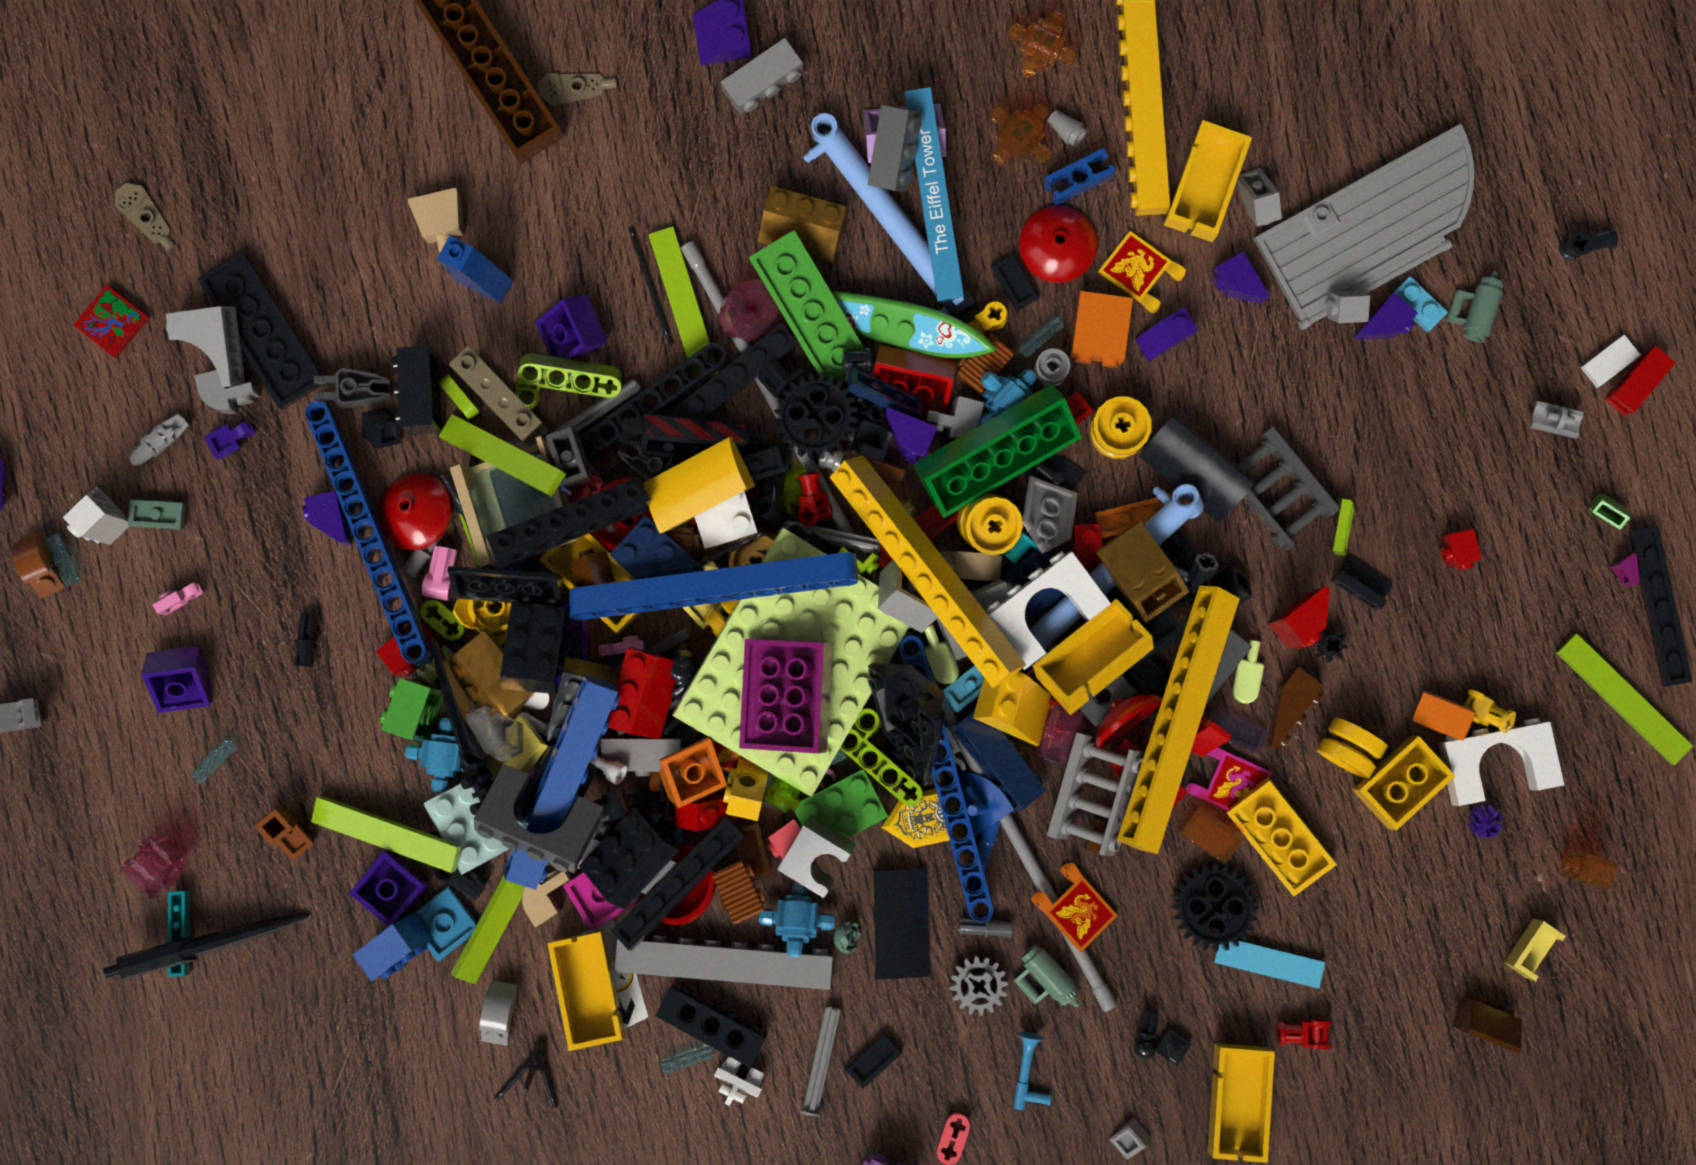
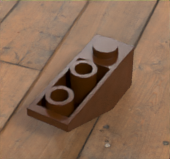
(1291, 701)

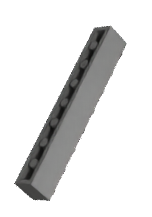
(725, 963)

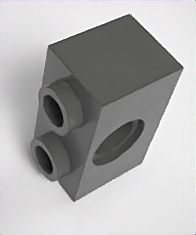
(570, 458)
(1095, 711)

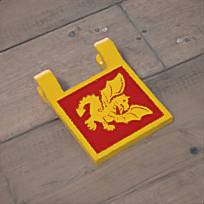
(1137, 267)

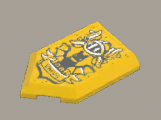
(922, 823)

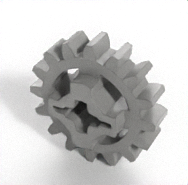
(986, 975)

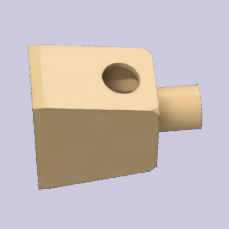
(438, 215)

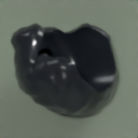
(682, 671)

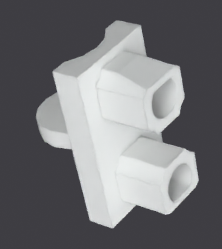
(750, 1085)

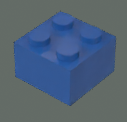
(393, 947)

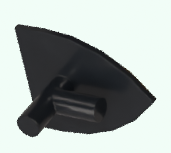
(1056, 471)

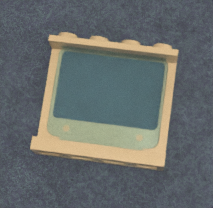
(498, 500)

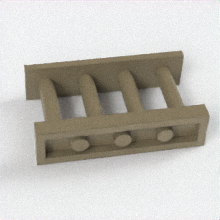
(498, 396)

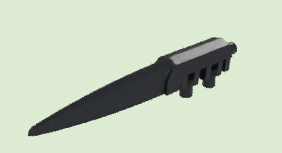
(479, 764)
(189, 949)

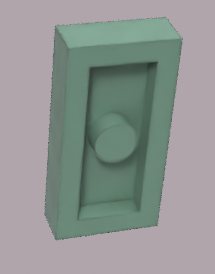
(156, 514)

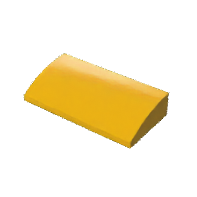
(697, 485)
(1281, 837)

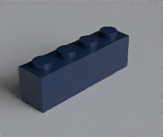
(999, 760)

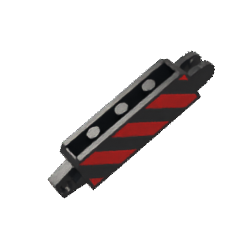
(686, 436)

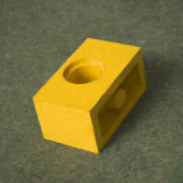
(747, 790)

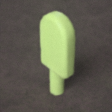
(940, 658)
(1248, 676)

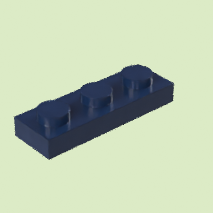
(884, 393)

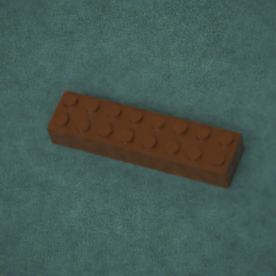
(493, 75)

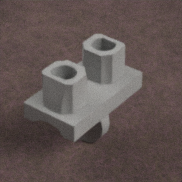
(1556, 419)

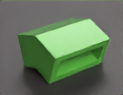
(1624, 513)

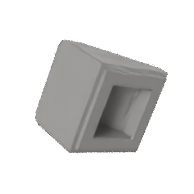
(1130, 1138)

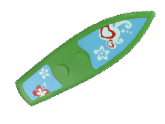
(912, 326)

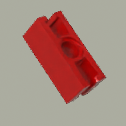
(1640, 381)

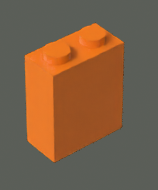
(1101, 328)

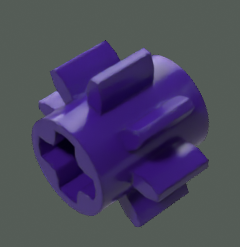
(1485, 821)

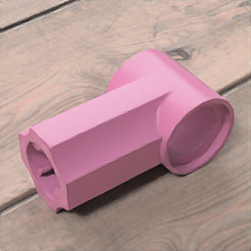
(437, 581)

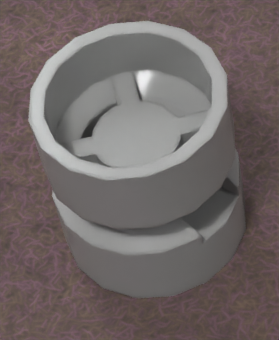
(1051, 367)

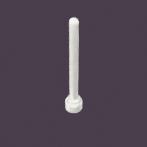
(612, 770)

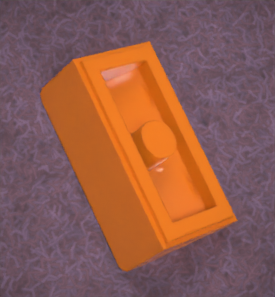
(1444, 716)

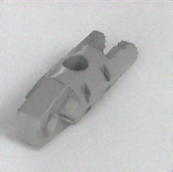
(158, 439)

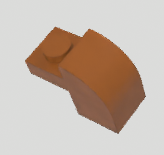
(35, 566)
(282, 828)

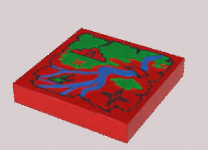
(111, 321)

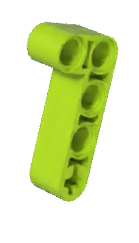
(568, 381)
(883, 764)

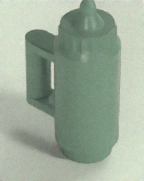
(1482, 309)
(1049, 975)

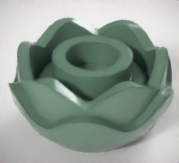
(847, 936)

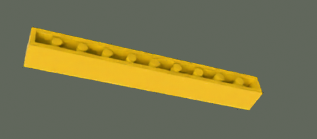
(1144, 107)
(927, 571)
(1178, 719)

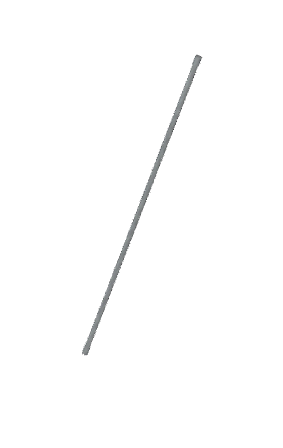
(1098, 986)

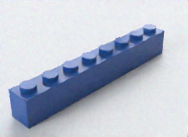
(564, 773)

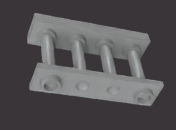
(1070, 799)

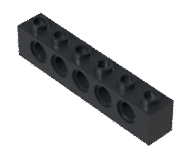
(567, 523)

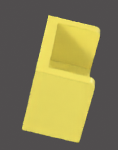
(1532, 948)

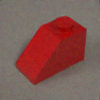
(1085, 543)
(1208, 737)

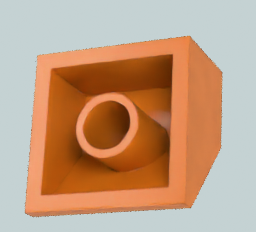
(691, 773)

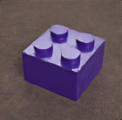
(389, 888)

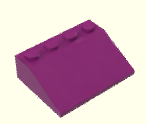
(785, 696)

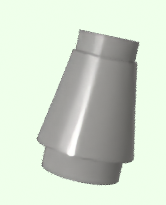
(1067, 128)

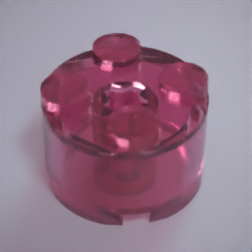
(747, 310)
(155, 866)

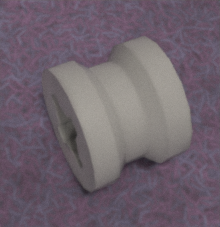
(832, 462)

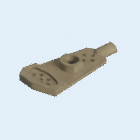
(564, 87)
(140, 207)

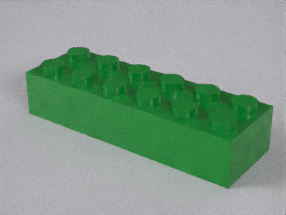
(998, 450)

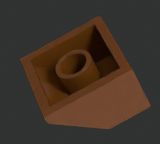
(1489, 1023)

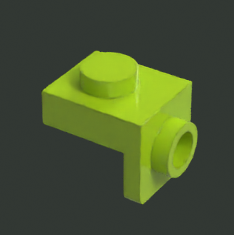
(868, 566)

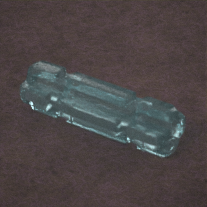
(1041, 336)
(213, 761)
(686, 1059)

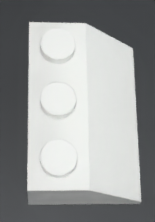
(726, 522)

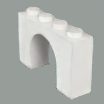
(1064, 575)
(1531, 741)

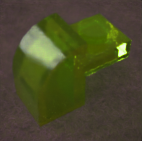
(781, 795)

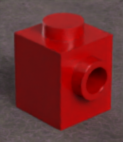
(1460, 549)

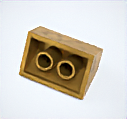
(813, 219)
(478, 674)

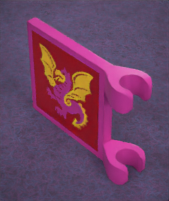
(1230, 780)

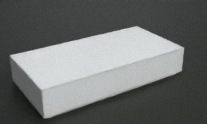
(1610, 361)

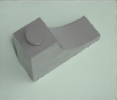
(216, 334)

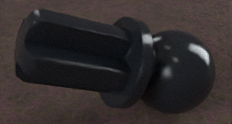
(1144, 1047)

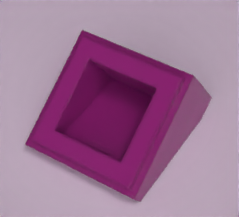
(1627, 569)

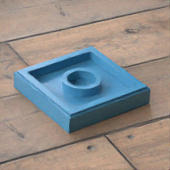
(447, 922)

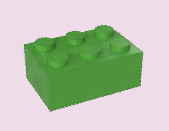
(412, 710)
(844, 806)

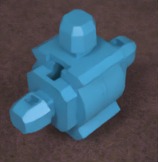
(1005, 392)
(438, 755)
(796, 919)

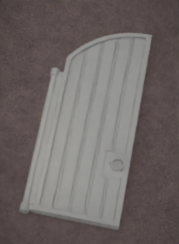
(1372, 226)

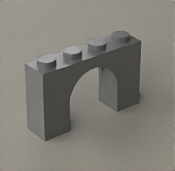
(561, 847)

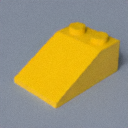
(1015, 707)

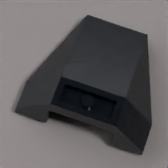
(910, 716)

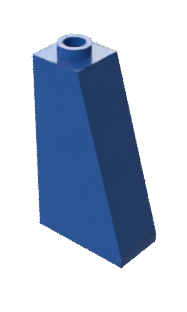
(474, 269)

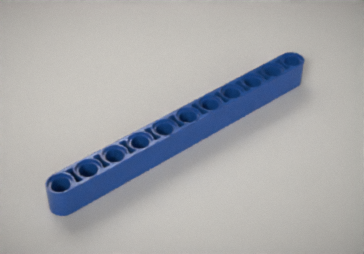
(377, 541)
(713, 586)
(961, 815)

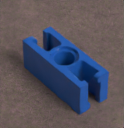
(1080, 166)

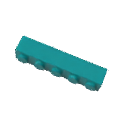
(178, 925)

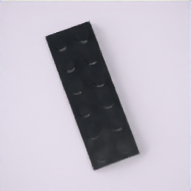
(262, 330)

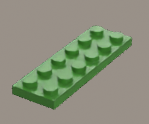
(806, 304)

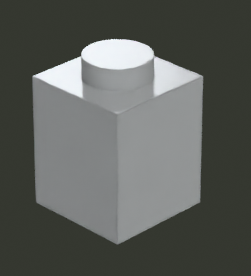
(1348, 306)

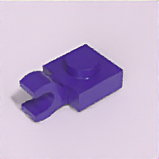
(226, 440)

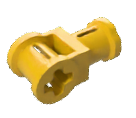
(983, 322)
(1489, 712)

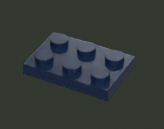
(651, 554)

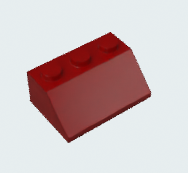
(918, 374)
(1303, 620)
(644, 694)

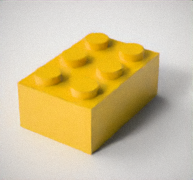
(1403, 782)

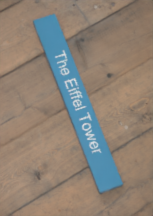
(935, 199)

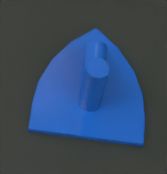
(984, 801)

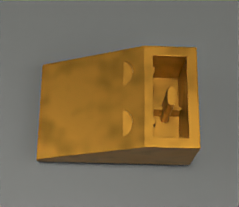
(1142, 572)

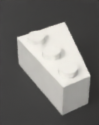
(96, 518)

